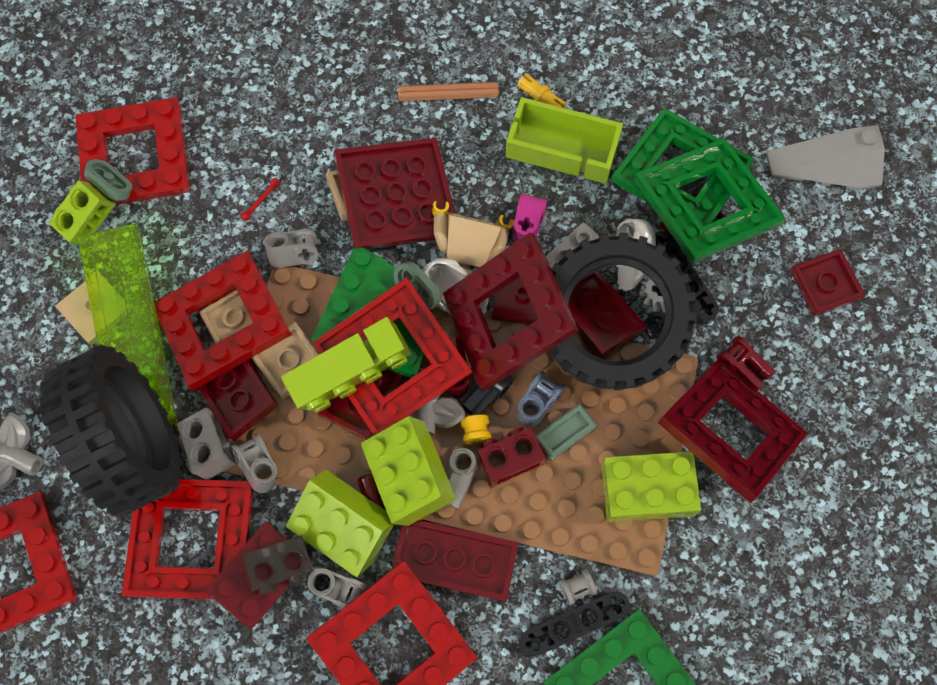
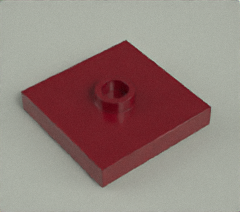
(827, 282)
(514, 304)

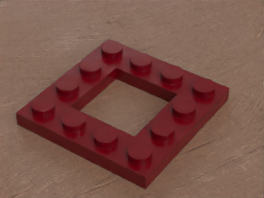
(554, 320)
(743, 475)

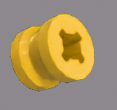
(475, 429)

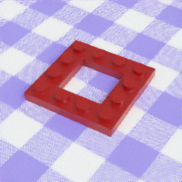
(161, 115)
(174, 313)
(446, 365)
(142, 573)
(53, 579)
(396, 587)

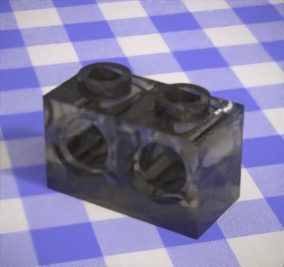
(274, 557)

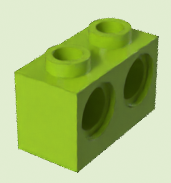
(81, 211)

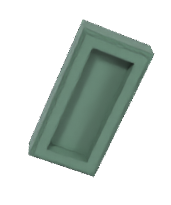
(565, 432)

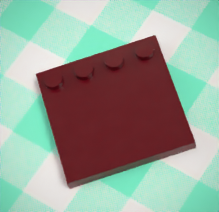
(392, 191)

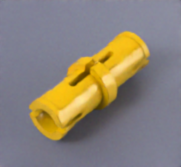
(539, 92)

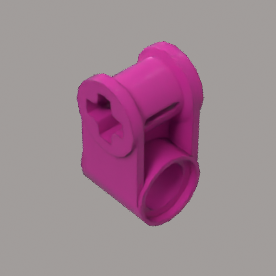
(528, 216)

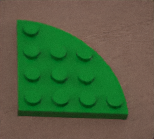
(360, 283)

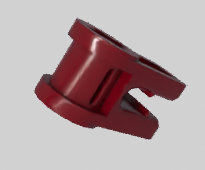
(748, 356)

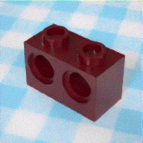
(514, 462)

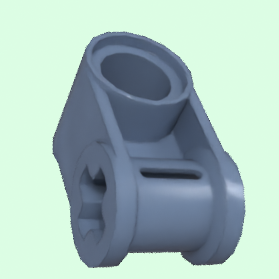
(542, 396)

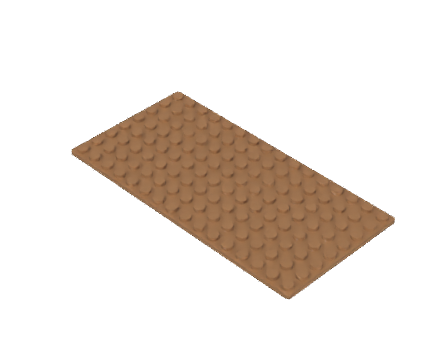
(546, 508)

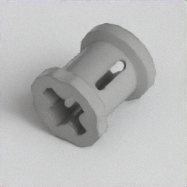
(578, 586)

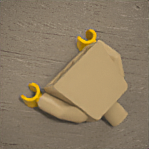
(469, 239)

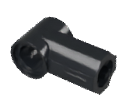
(477, 399)

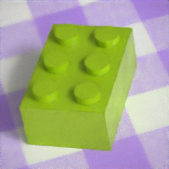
(408, 471)
(650, 487)
(340, 522)

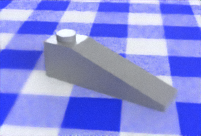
(842, 158)

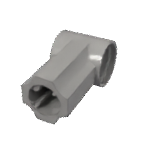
(461, 479)

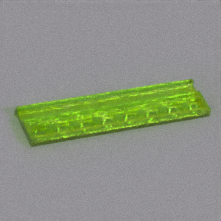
(125, 305)

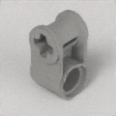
(288, 248)
(254, 458)
(339, 587)

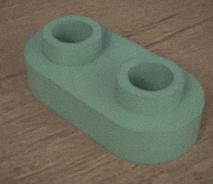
(108, 180)
(421, 282)

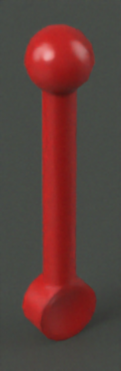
(246, 215)

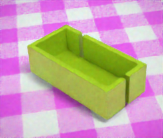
(563, 140)
(347, 365)

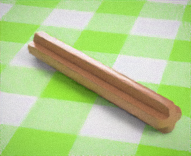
(448, 91)

